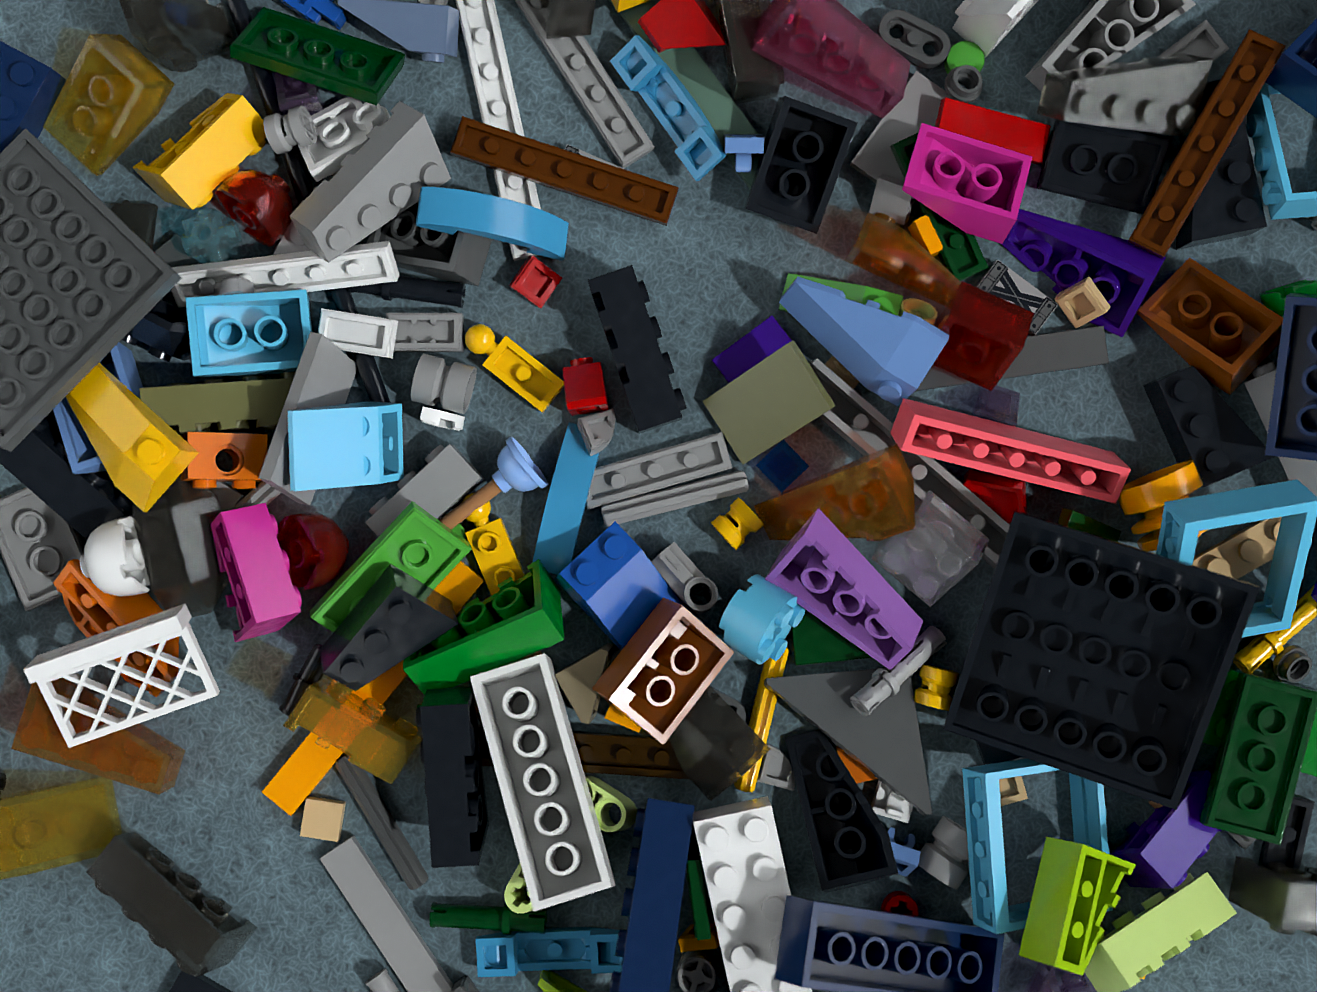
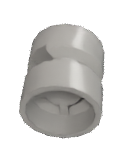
(442, 383)
(948, 854)

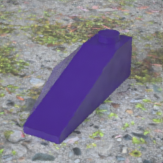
(1074, 252)

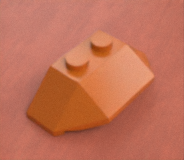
(99, 612)

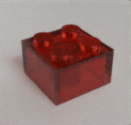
(983, 335)

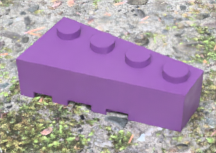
(845, 591)

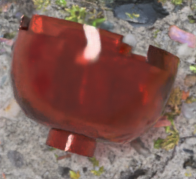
(259, 203)
(314, 548)

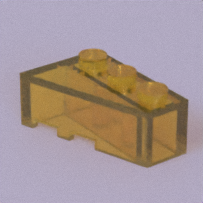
(356, 728)

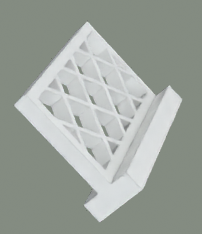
(102, 650)

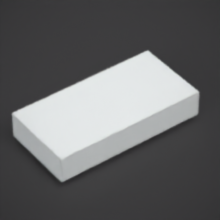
(359, 332)

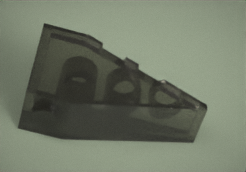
(715, 744)

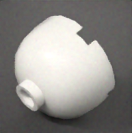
(115, 559)

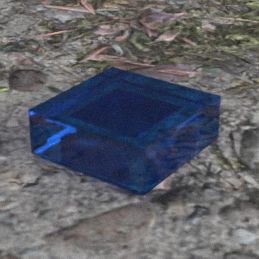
(782, 465)

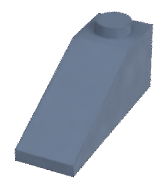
(415, 26)

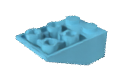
(345, 445)

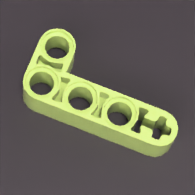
(603, 798)

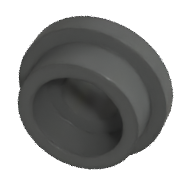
(970, 78)
(1292, 664)

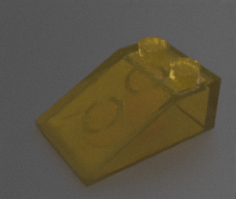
(107, 101)
(56, 825)

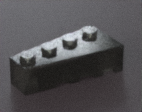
(169, 905)

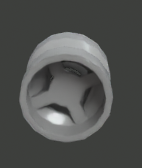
(290, 129)

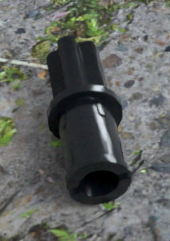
(309, 674)

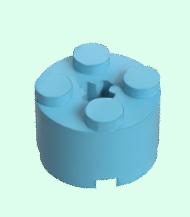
(760, 620)

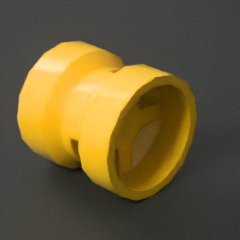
(745, 519)
(935, 687)

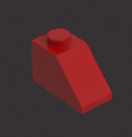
(585, 387)

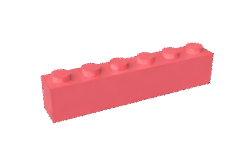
(1009, 451)

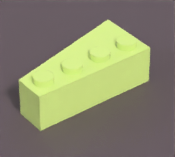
(1157, 933)

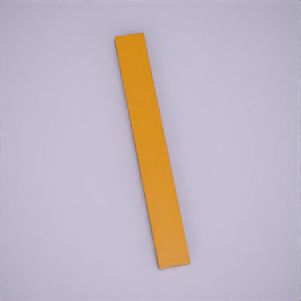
(312, 762)

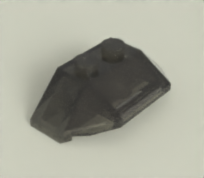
(181, 548)

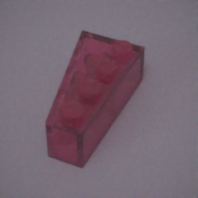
(833, 51)

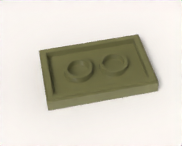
(768, 402)

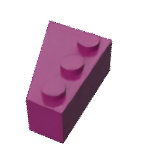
(256, 570)

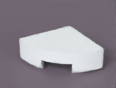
(442, 419)

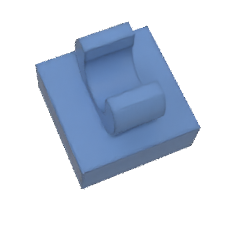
(743, 146)
(905, 857)

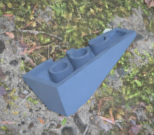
(875, 346)

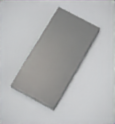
(320, 380)

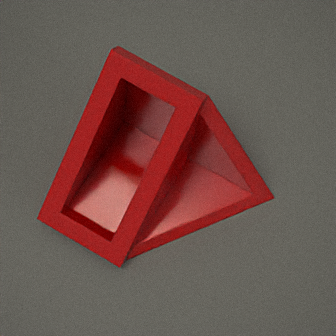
(681, 25)
(998, 492)

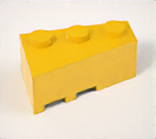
(206, 153)

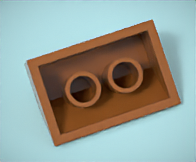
(663, 669)

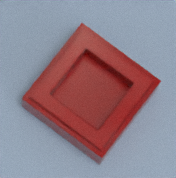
(535, 281)

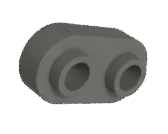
(915, 35)

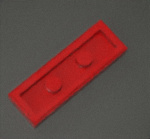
(994, 128)

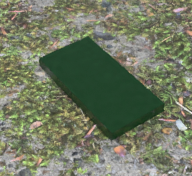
(318, 55)
(1259, 758)

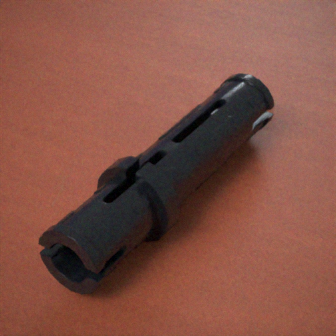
(417, 290)

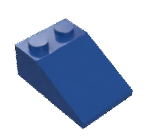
(615, 584)

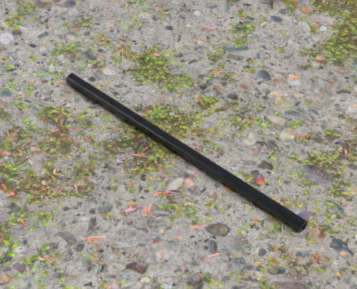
(303, 188)

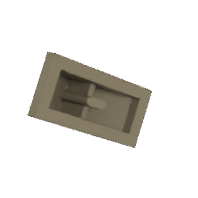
(579, 679)

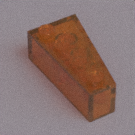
(126, 756)

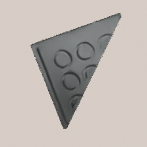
(882, 741)

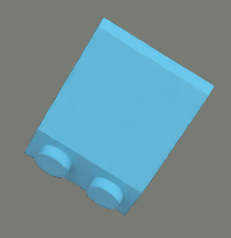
(248, 332)

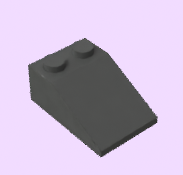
(432, 252)

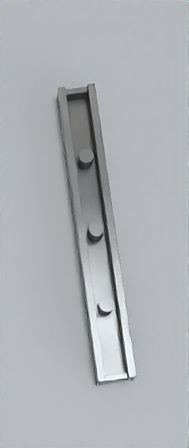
(870, 432)

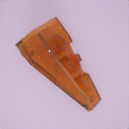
(899, 258)
(862, 499)

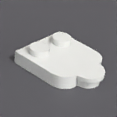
(340, 131)

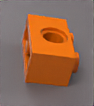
(245, 449)

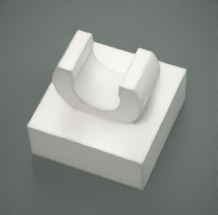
(890, 804)

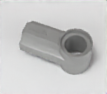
(682, 576)

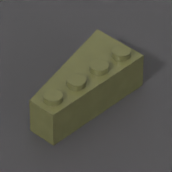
(221, 404)

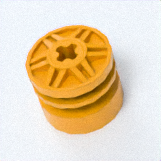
(1151, 492)

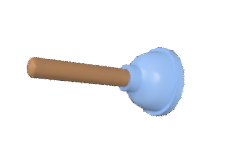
(514, 471)

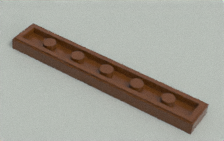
(1206, 143)
(564, 171)

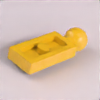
(515, 367)
(492, 548)

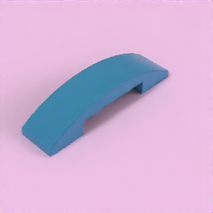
(672, 105)
(493, 218)
(565, 503)
(555, 950)

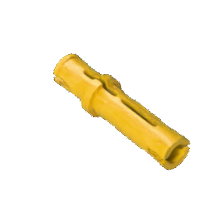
(1272, 643)

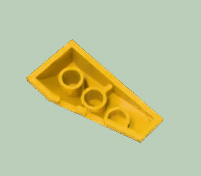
(129, 437)

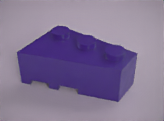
(1169, 839)

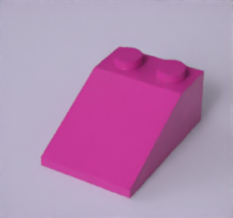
(967, 181)

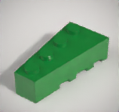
(492, 632)

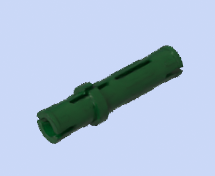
(487, 918)

